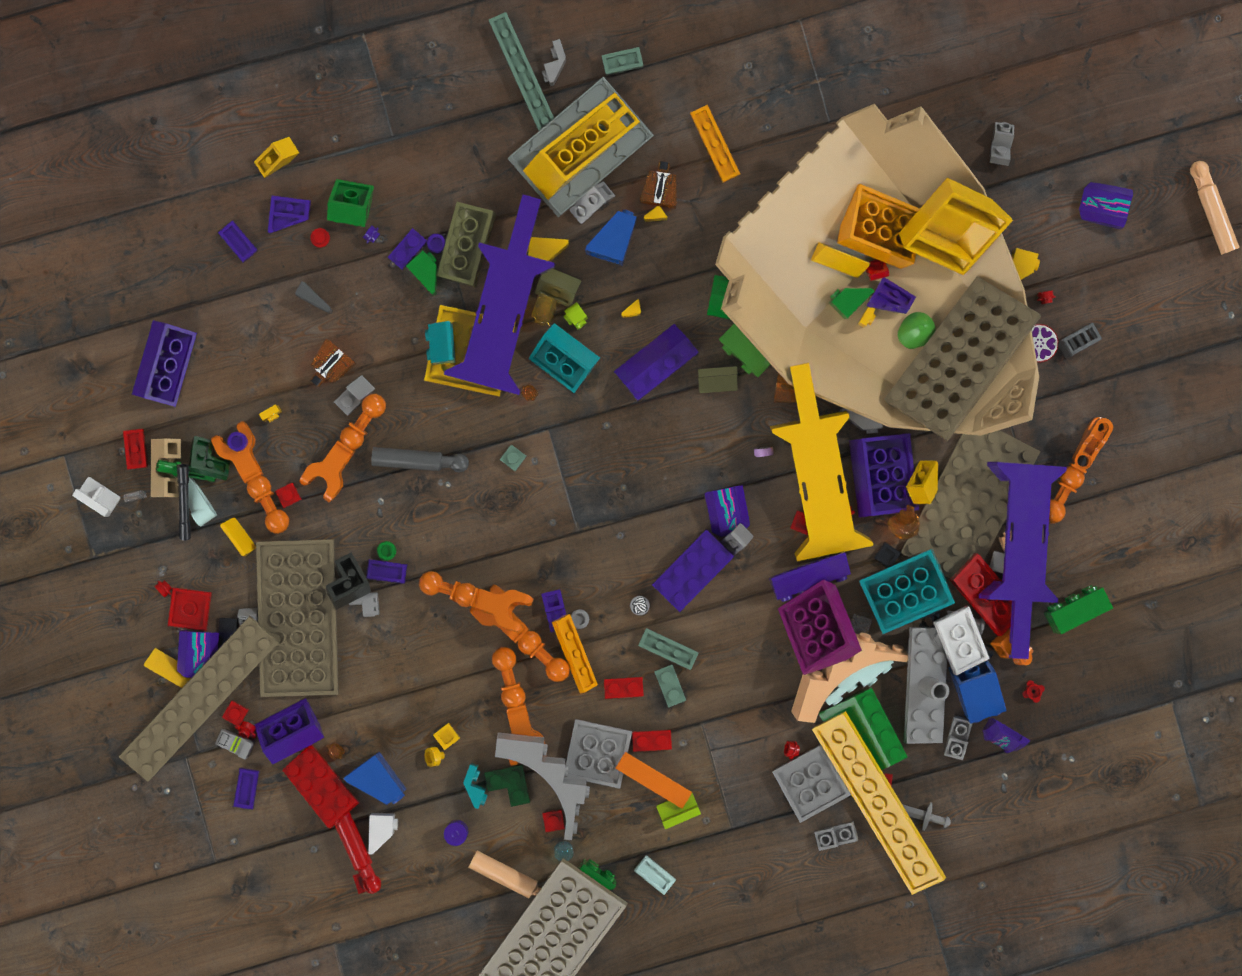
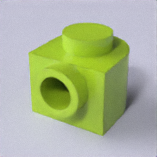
(575, 316)

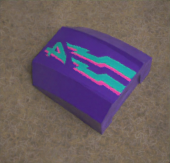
(1105, 204)
(727, 510)
(195, 650)
(1003, 736)

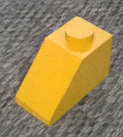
(276, 156)
(546, 248)
(1025, 262)
(923, 482)

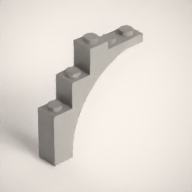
(532, 753)

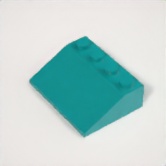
(907, 591)

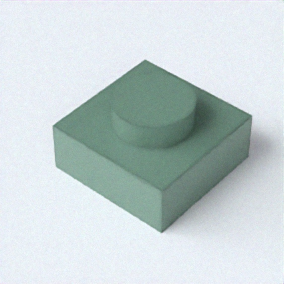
(513, 457)

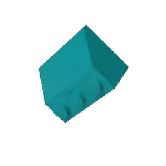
(564, 358)

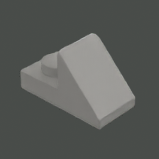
(354, 395)
(737, 539)

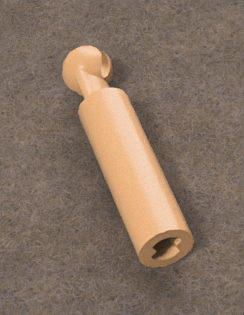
(1214, 208)
(504, 875)

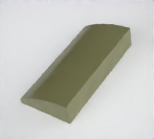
(461, 254)

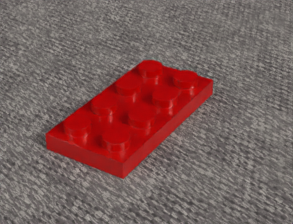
(971, 581)
(320, 786)

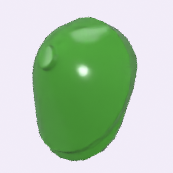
(916, 330)

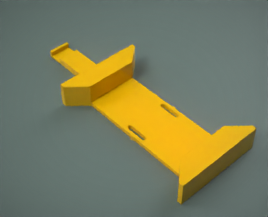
(818, 465)

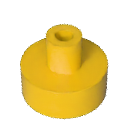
(433, 756)

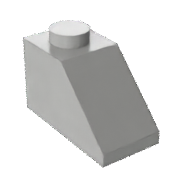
(862, 422)

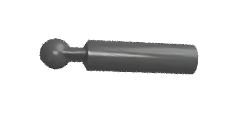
(417, 459)

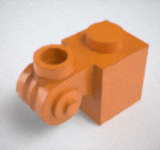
(1003, 649)

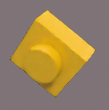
(867, 317)
(271, 413)
(446, 736)

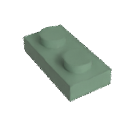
(622, 61)
(670, 685)

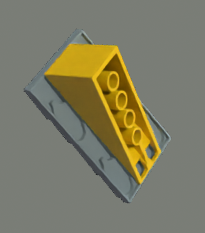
(580, 147)

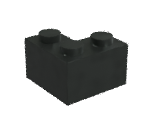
(351, 584)

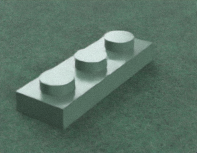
(668, 649)

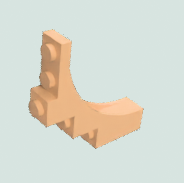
(818, 685)

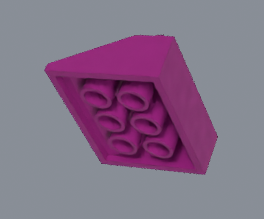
(819, 628)

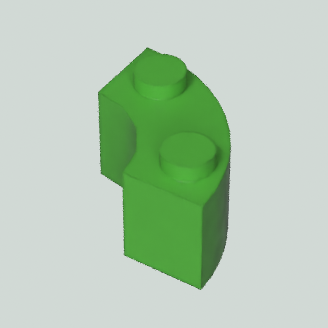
(741, 347)

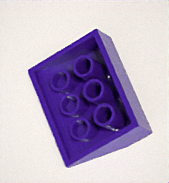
(882, 473)

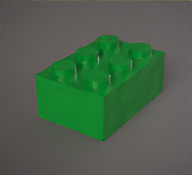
(1077, 609)

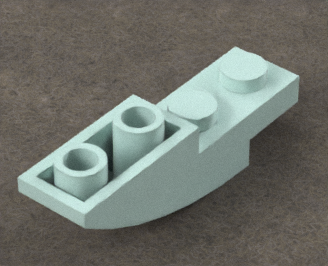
(865, 676)

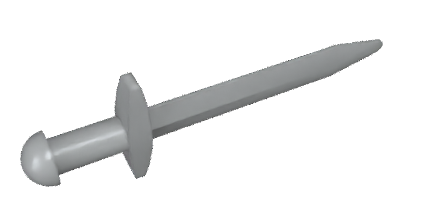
(926, 816)

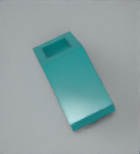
(475, 792)

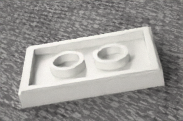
(961, 640)

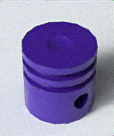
(456, 832)

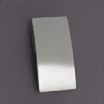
(958, 737)
(836, 835)

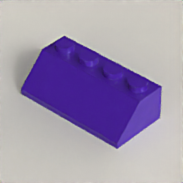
(656, 362)
(164, 363)
(808, 575)

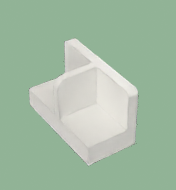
(97, 497)

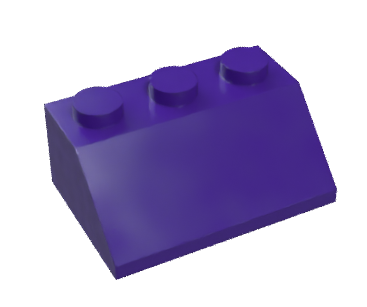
(288, 731)

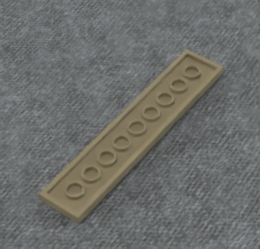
(198, 698)

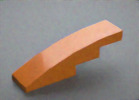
(653, 780)

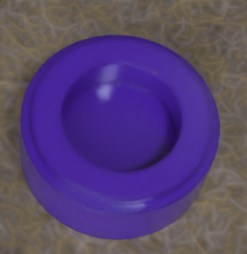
(436, 243)
(237, 441)

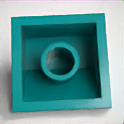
(441, 343)

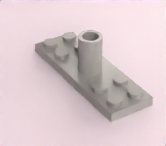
(925, 687)

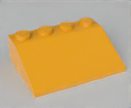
(874, 226)

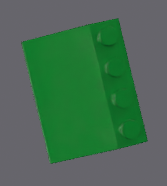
(872, 726)

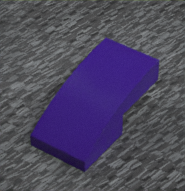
(553, 606)

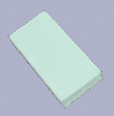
(654, 874)

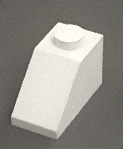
(380, 829)

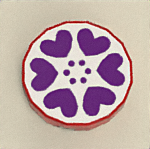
(1045, 342)

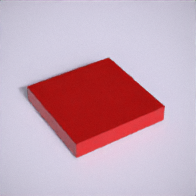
(189, 609)

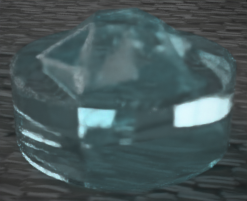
(563, 850)

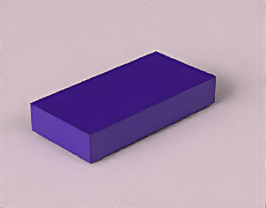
(237, 241)
(386, 571)
(246, 788)

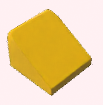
(656, 214)
(632, 310)

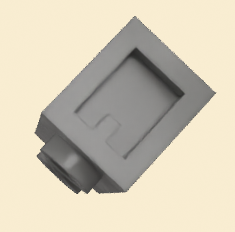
(591, 202)

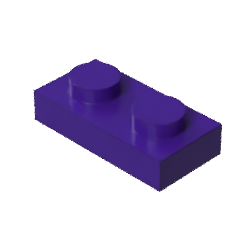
(407, 249)

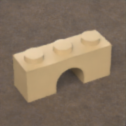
(164, 483)

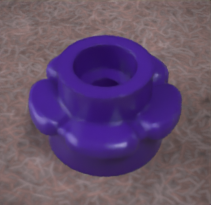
(371, 234)

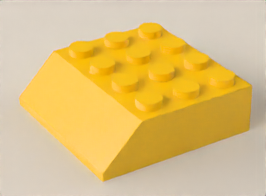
(954, 226)

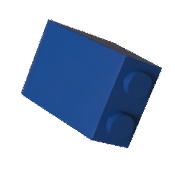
(614, 238)
(979, 692)
(377, 780)

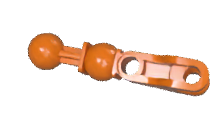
(340, 454)
(252, 475)
(1074, 477)
(468, 595)
(528, 642)
(513, 695)

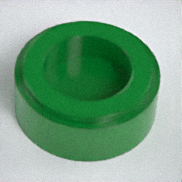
(386, 550)

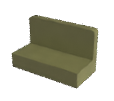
(558, 286)
(717, 379)

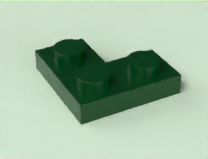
(205, 464)
(511, 778)

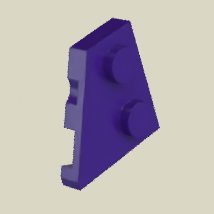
(287, 212)
(891, 297)

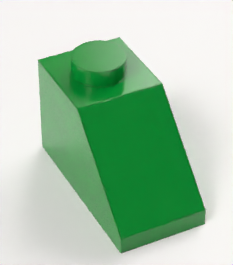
(425, 270)
(849, 300)

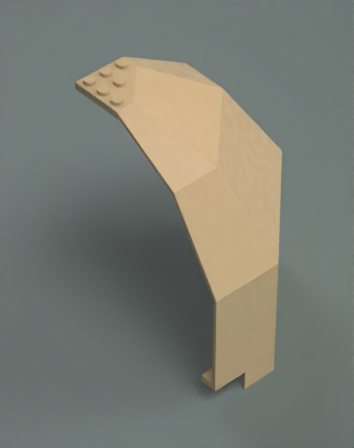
(784, 296)

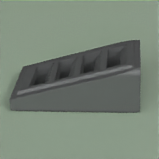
(307, 294)
(1069, 347)

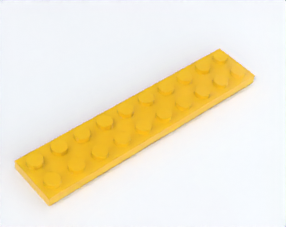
(879, 803)

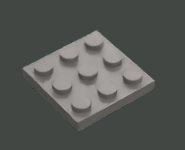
(596, 752)
(811, 783)

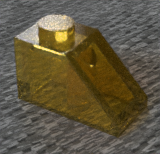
(544, 309)

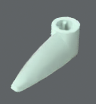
(199, 505)

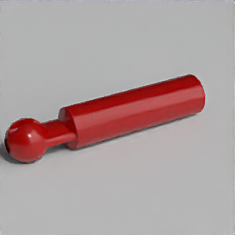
(358, 853)

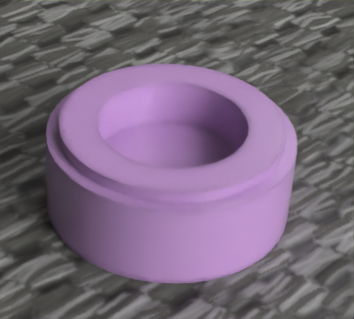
(763, 451)

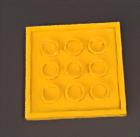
(462, 328)

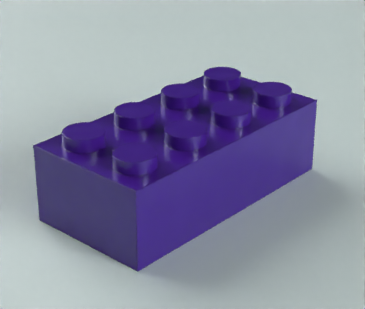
(692, 570)

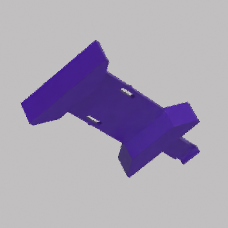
(505, 297)
(1025, 553)

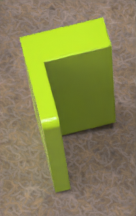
(673, 815)

